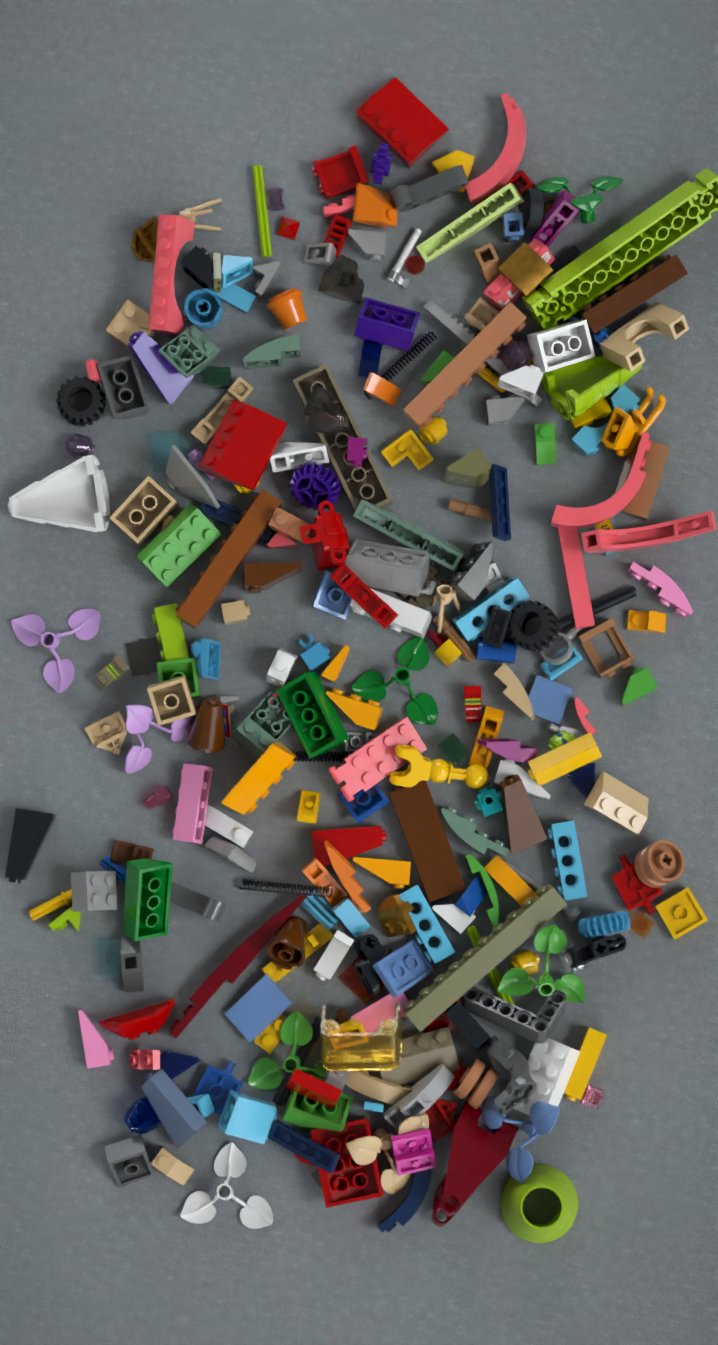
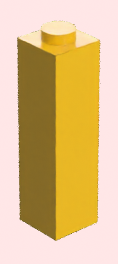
(564, 759)
(589, 1053)

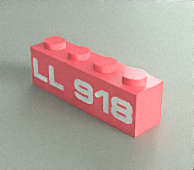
(502, 291)

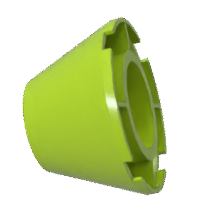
(540, 1177)

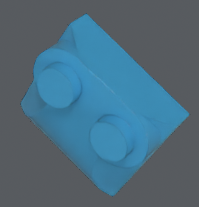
(207, 657)

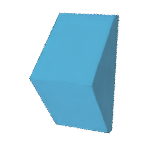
(235, 269)

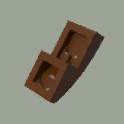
(127, 852)

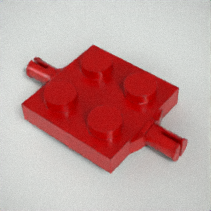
(632, 889)

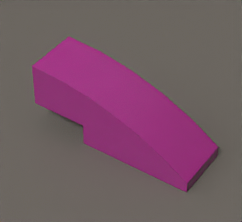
(509, 749)

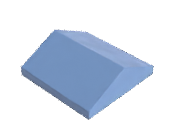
(331, 598)

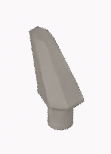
(227, 699)
(556, 729)

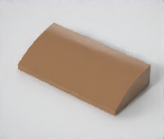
(654, 466)

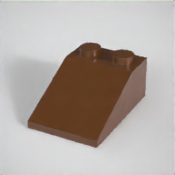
(265, 575)

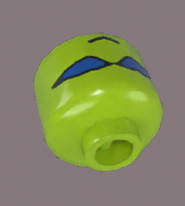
(560, 739)

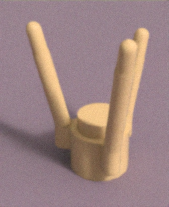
(190, 214)
(444, 595)

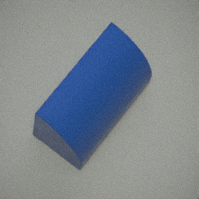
(490, 653)

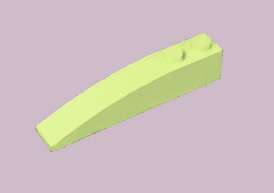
(471, 222)

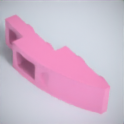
(669, 592)

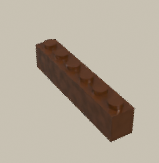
(633, 294)

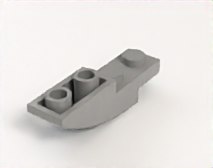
(422, 1097)

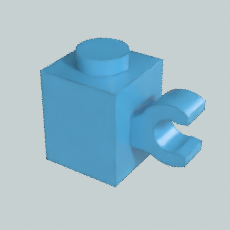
(314, 655)

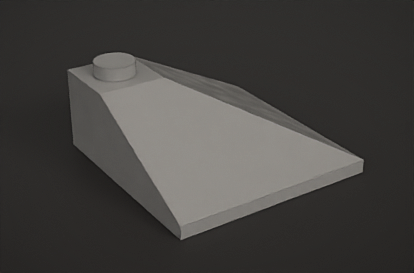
(187, 480)

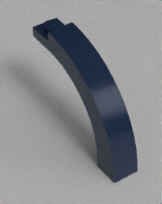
(411, 1203)

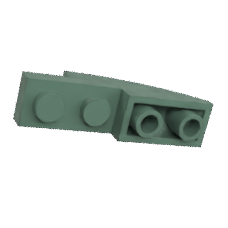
(465, 828)

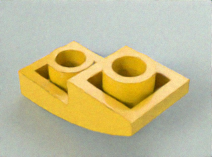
(598, 410)

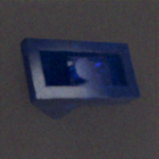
(370, 358)

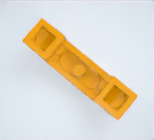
(509, 880)

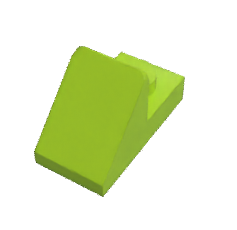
(61, 922)

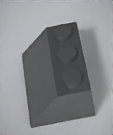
(123, 388)

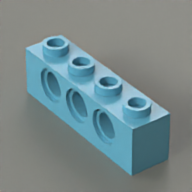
(464, 620)
(568, 830)
(444, 948)

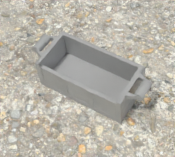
(390, 567)

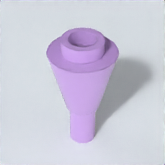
(195, 458)

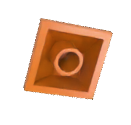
(374, 207)

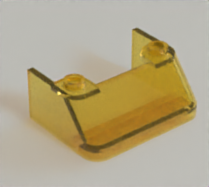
(361, 1049)

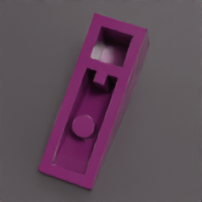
(555, 219)

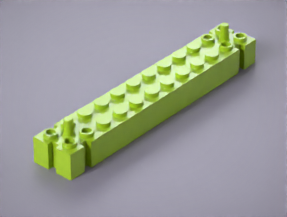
(624, 251)

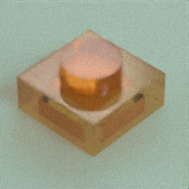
(642, 925)

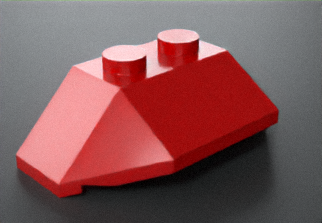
(139, 1021)

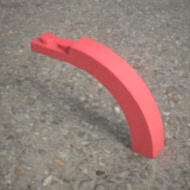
(589, 516)
(647, 536)

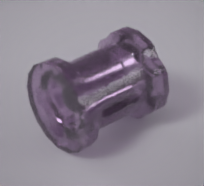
(275, 199)

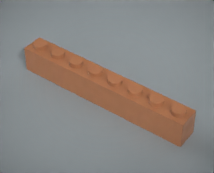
(464, 365)

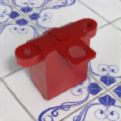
(327, 537)

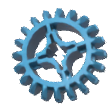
(604, 924)

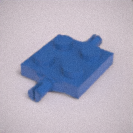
(218, 1085)

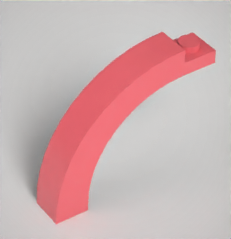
(509, 160)

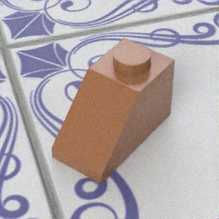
(287, 524)

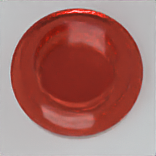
(415, 265)

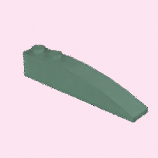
(409, 534)

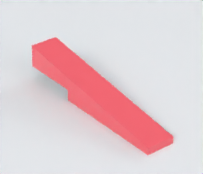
(576, 578)

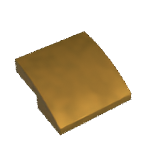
(525, 269)

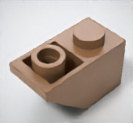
(487, 262)

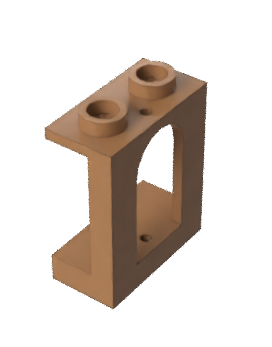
(625, 655)

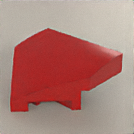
(441, 1118)

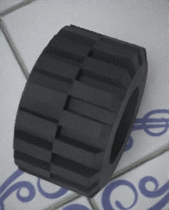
(77, 385)
(543, 636)

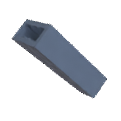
(172, 1107)

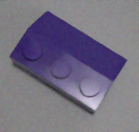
(387, 324)

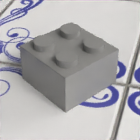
(94, 891)

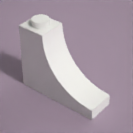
(333, 955)

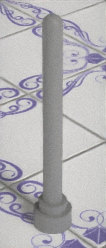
(570, 911)

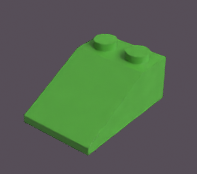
(312, 1114)

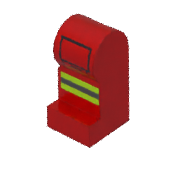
(472, 703)

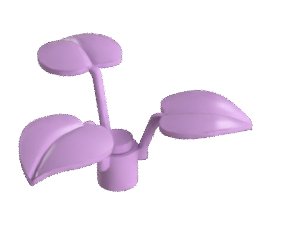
(31, 627)
(138, 721)

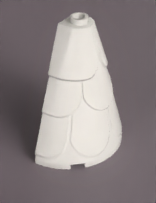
(67, 498)

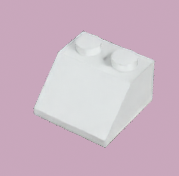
(522, 381)

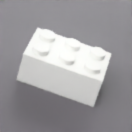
(561, 345)

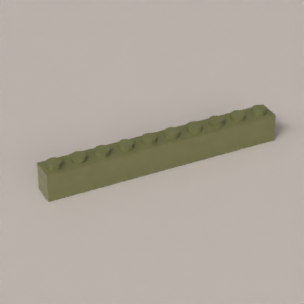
(484, 957)

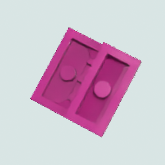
(413, 1152)

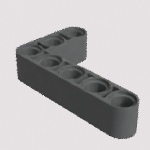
(196, 902)
(477, 1000)

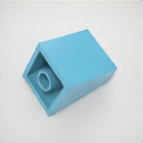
(247, 1117)

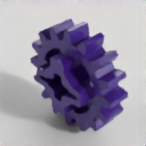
(381, 163)

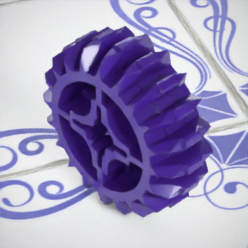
(312, 490)

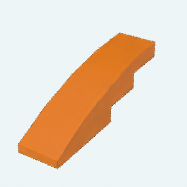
(344, 871)

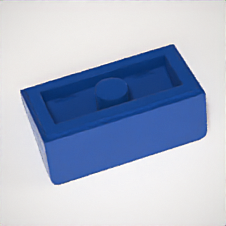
(472, 897)

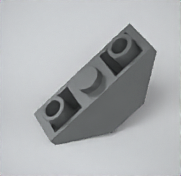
(131, 964)

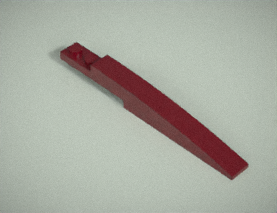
(234, 964)

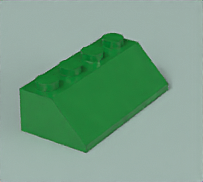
(312, 714)
(147, 899)

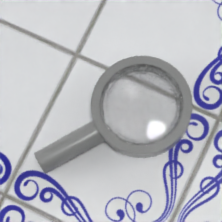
(561, 649)

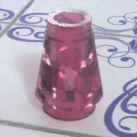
(158, 797)

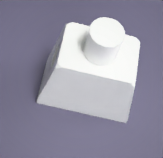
(281, 668)

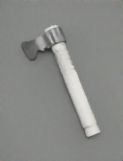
(393, 275)

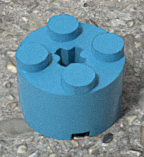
(199, 299)

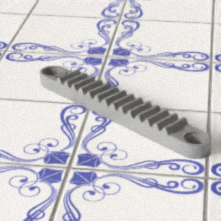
(463, 336)

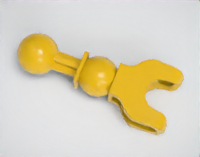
(437, 770)

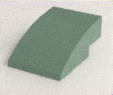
(273, 352)

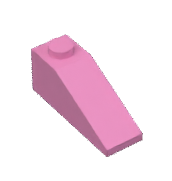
(95, 1046)

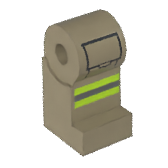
(111, 673)

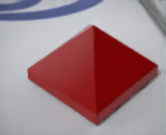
(288, 228)

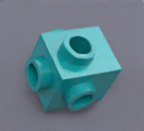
(489, 809)

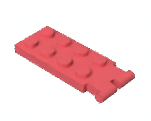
(375, 759)

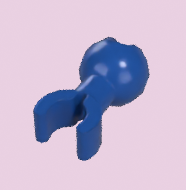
(599, 337)

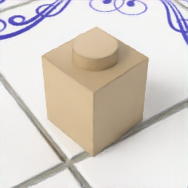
(235, 612)

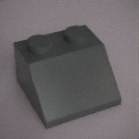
(129, 1160)

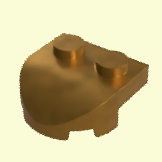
(145, 240)
(395, 916)

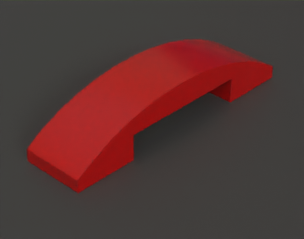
(364, 596)

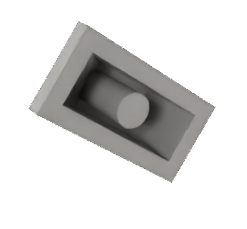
(370, 243)

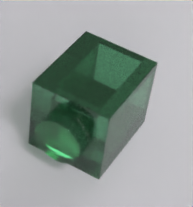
(218, 377)
(453, 749)

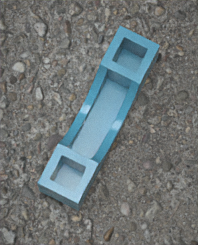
(589, 438)

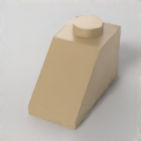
(172, 1166)

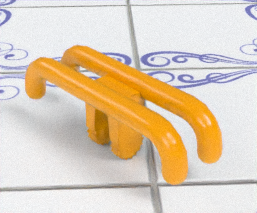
(639, 422)

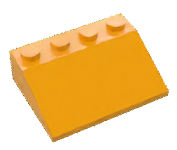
(259, 778)

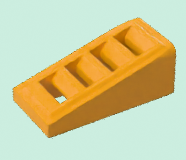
(333, 669)

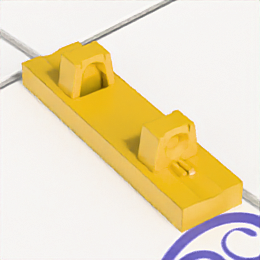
(317, 937)

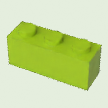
(170, 633)

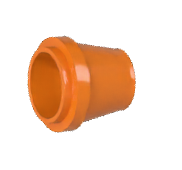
(288, 308)

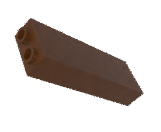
(427, 840)

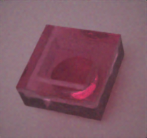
(592, 1096)

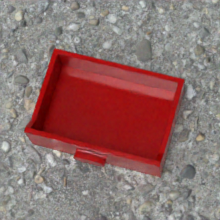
(313, 1088)

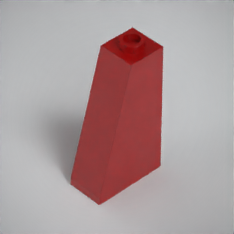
(347, 841)

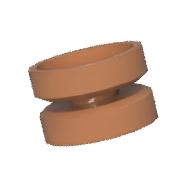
(659, 863)
(477, 1084)

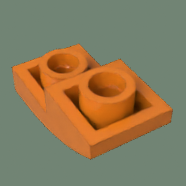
(382, 389)

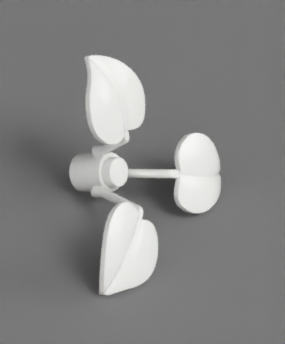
(228, 1163)

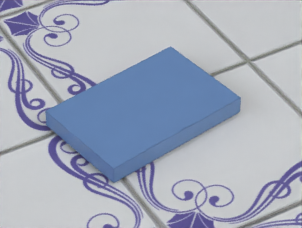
(403, 968)
(258, 1008)

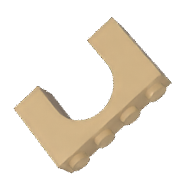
(658, 318)

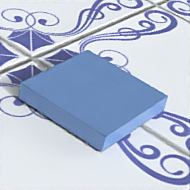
(549, 699)

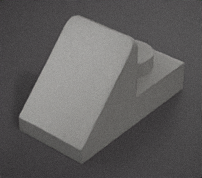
(320, 254)
(268, 273)

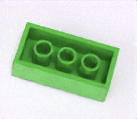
(178, 544)

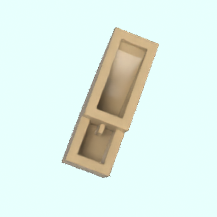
(515, 691)

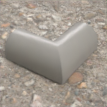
(231, 853)

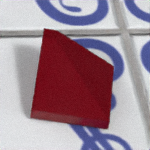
(436, 638)

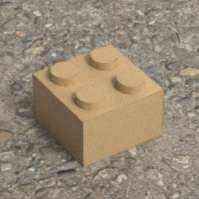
(127, 321)
(171, 700)

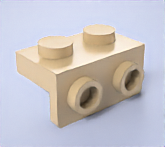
(481, 314)

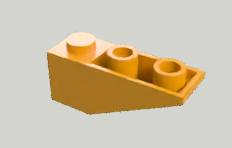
(359, 711)

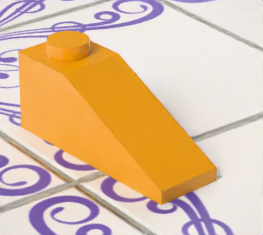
(488, 729)
(391, 871)

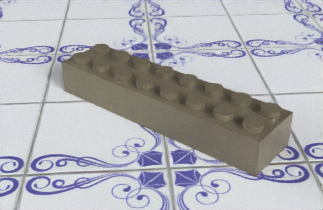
(356, 482)

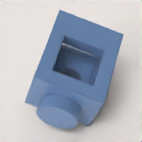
(516, 221)

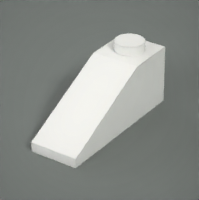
(293, 454)
(509, 767)
(227, 827)

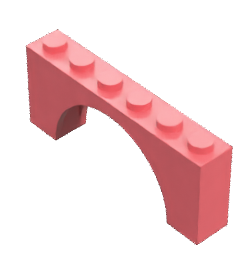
(164, 311)

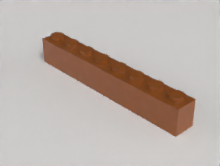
(228, 560)

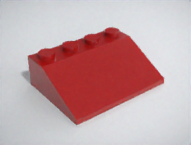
(401, 121)
(242, 445)
(350, 1180)

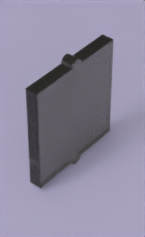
(143, 656)

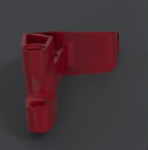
(471, 1160)

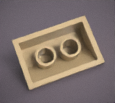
(618, 803)

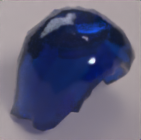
(141, 1117)

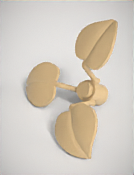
(365, 1151)

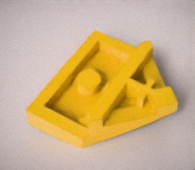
(454, 159)

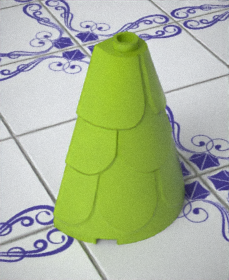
(583, 384)

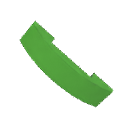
(475, 866)

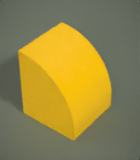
(448, 653)

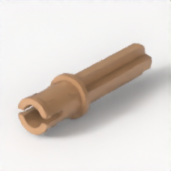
(469, 509)
(452, 634)

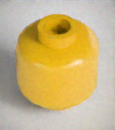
(434, 431)
(525, 960)

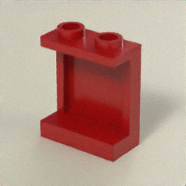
(340, 173)

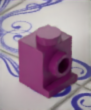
(356, 451)

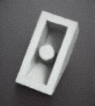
(454, 916)

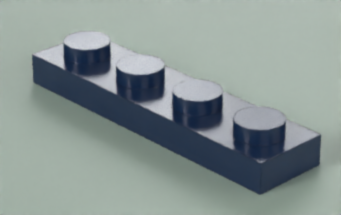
(499, 503)
(229, 516)
(304, 1146)

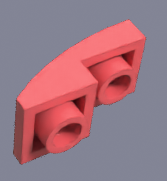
(333, 208)
(145, 1059)

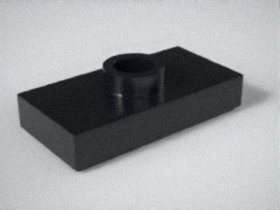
(497, 627)

